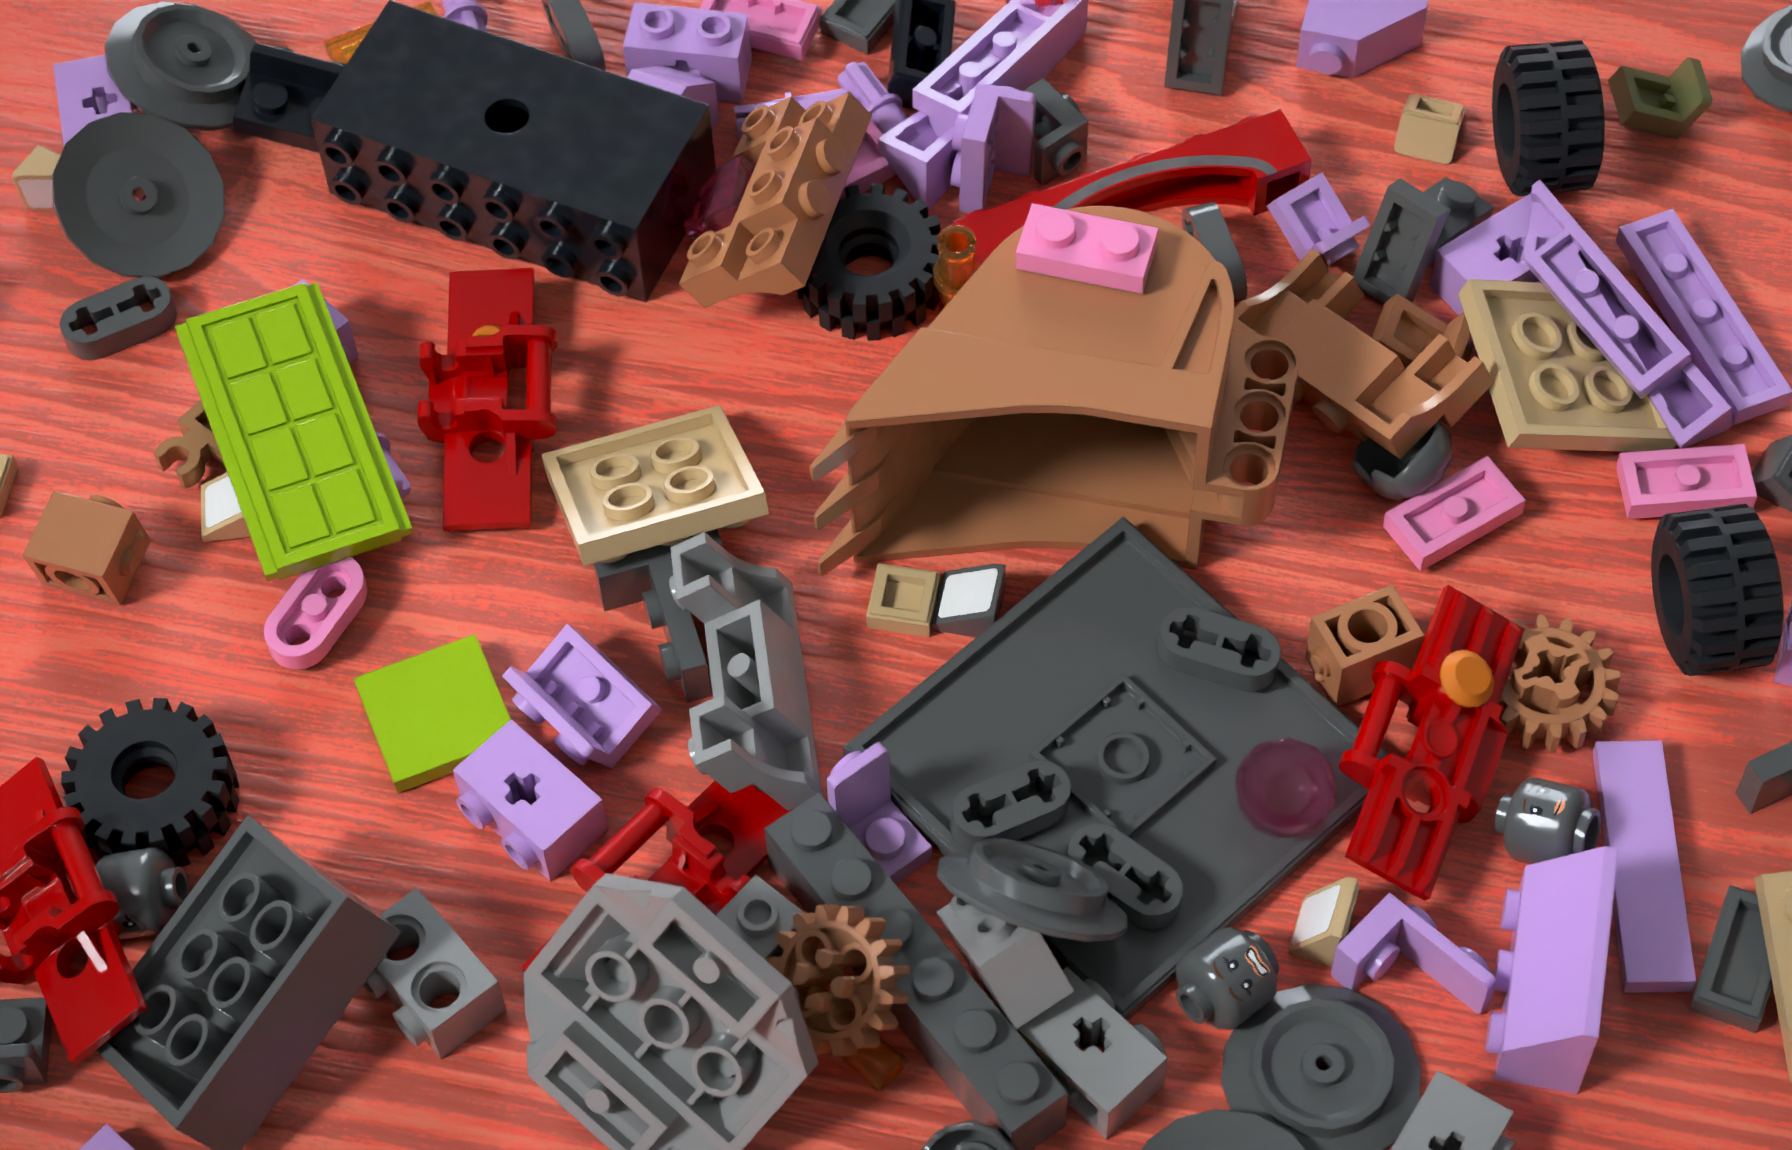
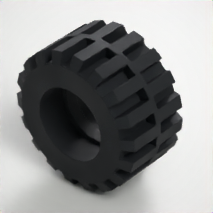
(1548, 117)
(1717, 589)

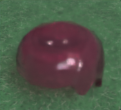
(1285, 788)

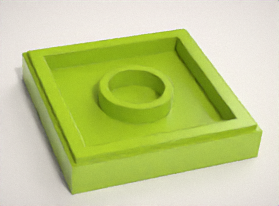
(432, 710)

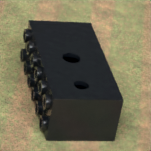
(582, 189)

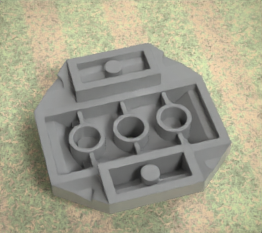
(661, 1022)

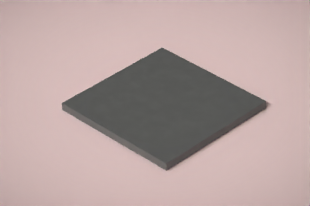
(1144, 746)

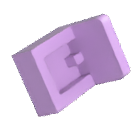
(1317, 220)

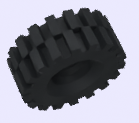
(881, 228)
(141, 739)

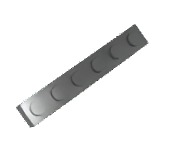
(946, 1010)

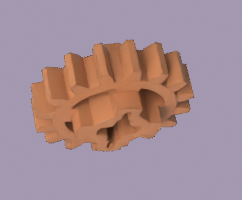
(1549, 680)

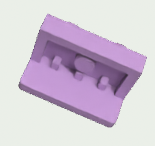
(992, 139)
(583, 699)

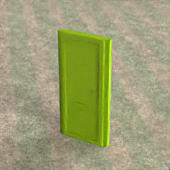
(293, 431)

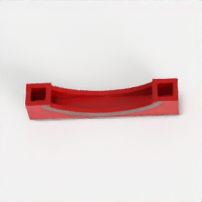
(1231, 166)

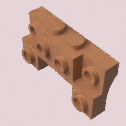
(788, 203)
(1349, 374)

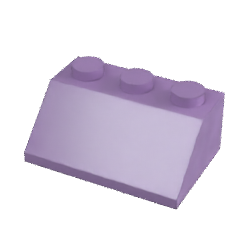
(1553, 970)

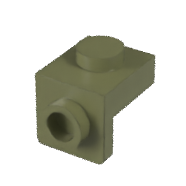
(1658, 101)

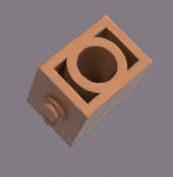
(87, 546)
(1355, 637)

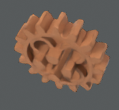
(848, 942)

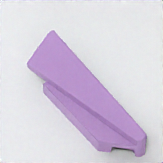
(1009, 50)
(1621, 323)

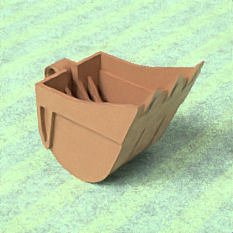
(1062, 408)

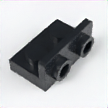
(283, 95)

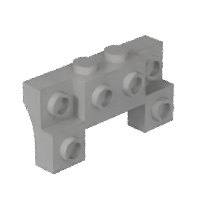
(760, 708)

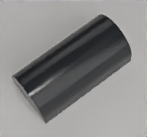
(919, 43)

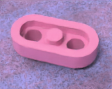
(313, 615)

